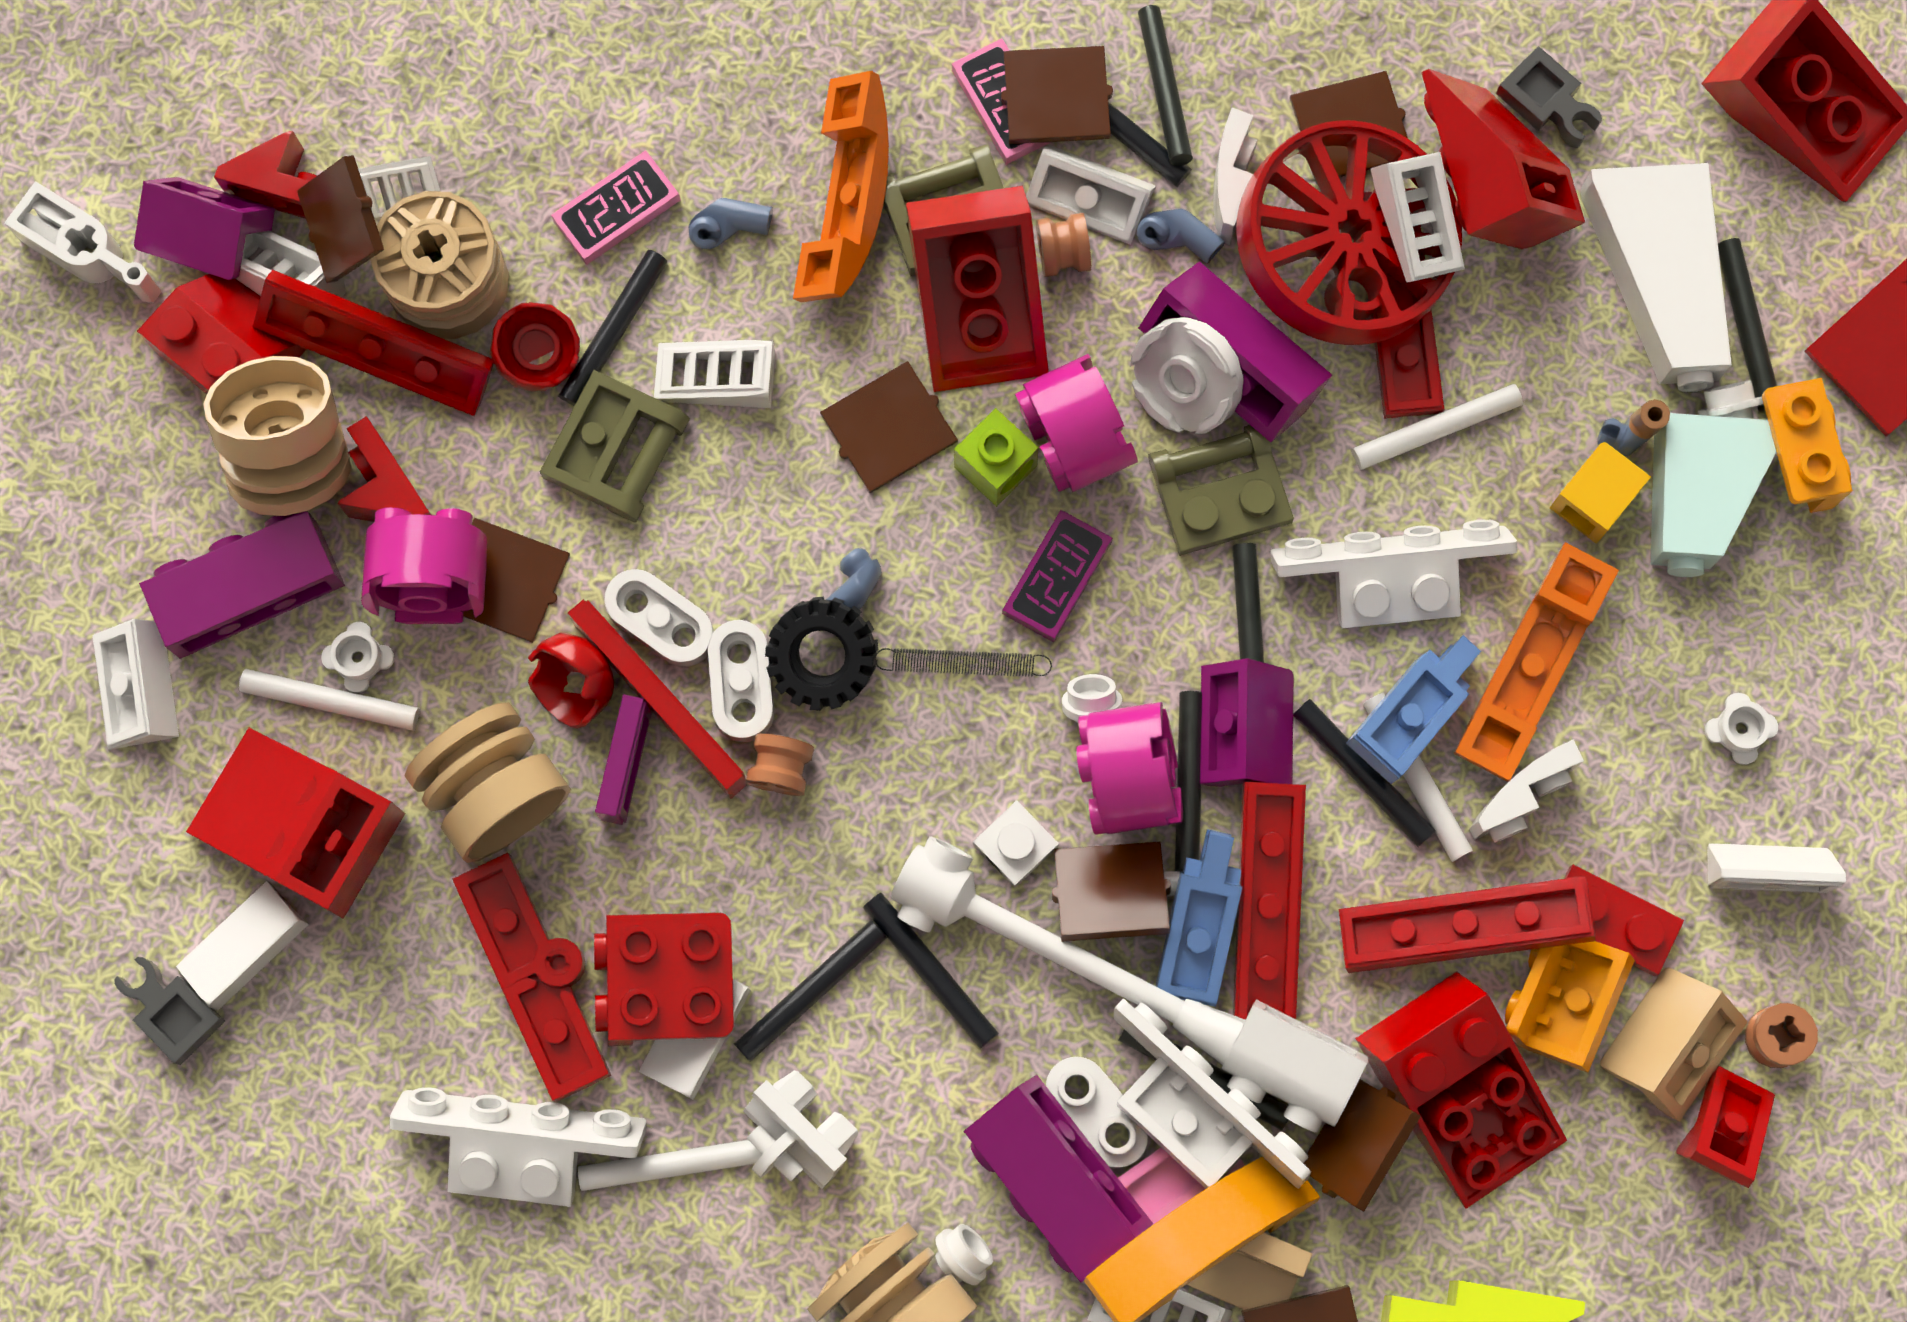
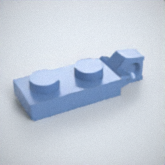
(1414, 710)
(1201, 923)

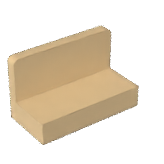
(1674, 1041)
(1256, 1273)

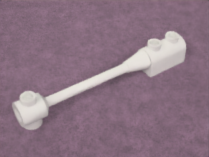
(1261, 1053)

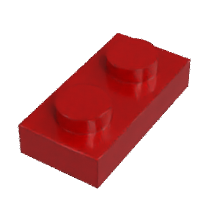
(1630, 922)

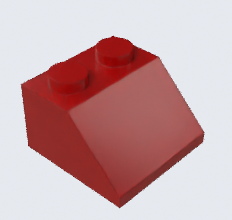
(210, 330)

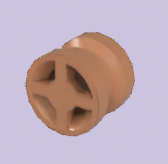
(1063, 244)
(779, 764)
(1766, 1035)

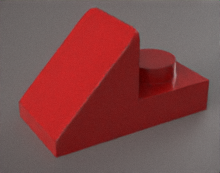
(268, 174)
(391, 485)
(1729, 1127)

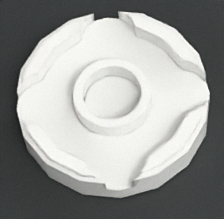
(1186, 375)

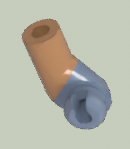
(1637, 429)

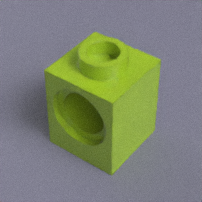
(995, 457)

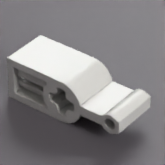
(65, 231)

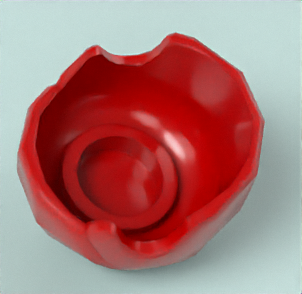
(528, 334)
(556, 660)

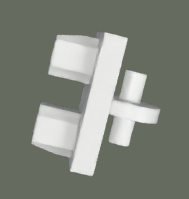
(790, 1139)

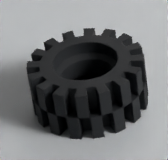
(812, 688)

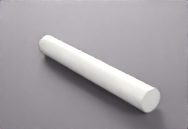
(1437, 426)
(329, 699)
(1432, 802)
(667, 1165)

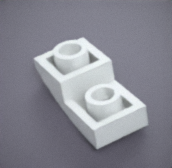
(1231, 172)
(1515, 801)

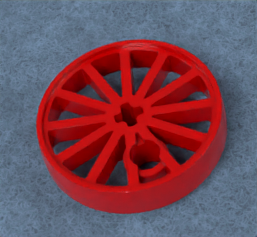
(1320, 225)

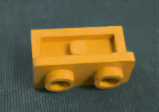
(1807, 444)
(1568, 1001)

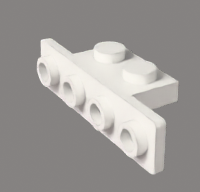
(1396, 575)
(1192, 1114)
(516, 1147)

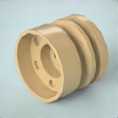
(461, 288)
(278, 435)
(483, 775)
(882, 1288)

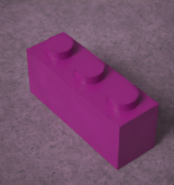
(1276, 372)
(241, 583)
(1056, 1178)

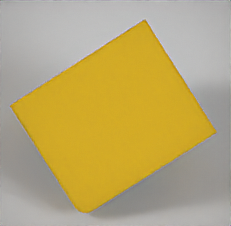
(1599, 492)

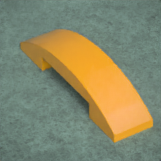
(1195, 1239)

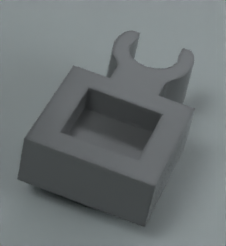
(1545, 92)
(173, 1014)

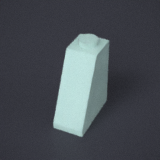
(1703, 486)

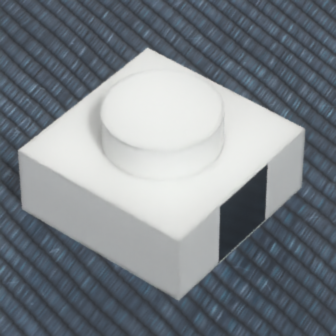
(1015, 843)

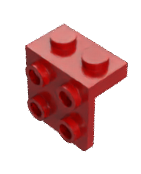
(665, 977)

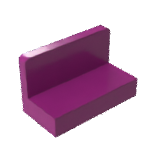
(197, 225)
(1246, 723)

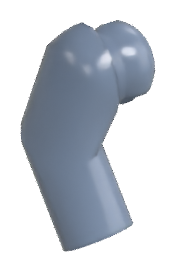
(726, 218)
(1179, 229)
(862, 575)

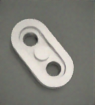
(661, 618)
(740, 682)
(1097, 1110)

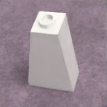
(1667, 265)

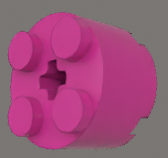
(1079, 424)
(424, 566)
(1130, 767)

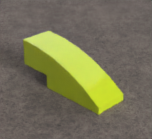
(1482, 1304)

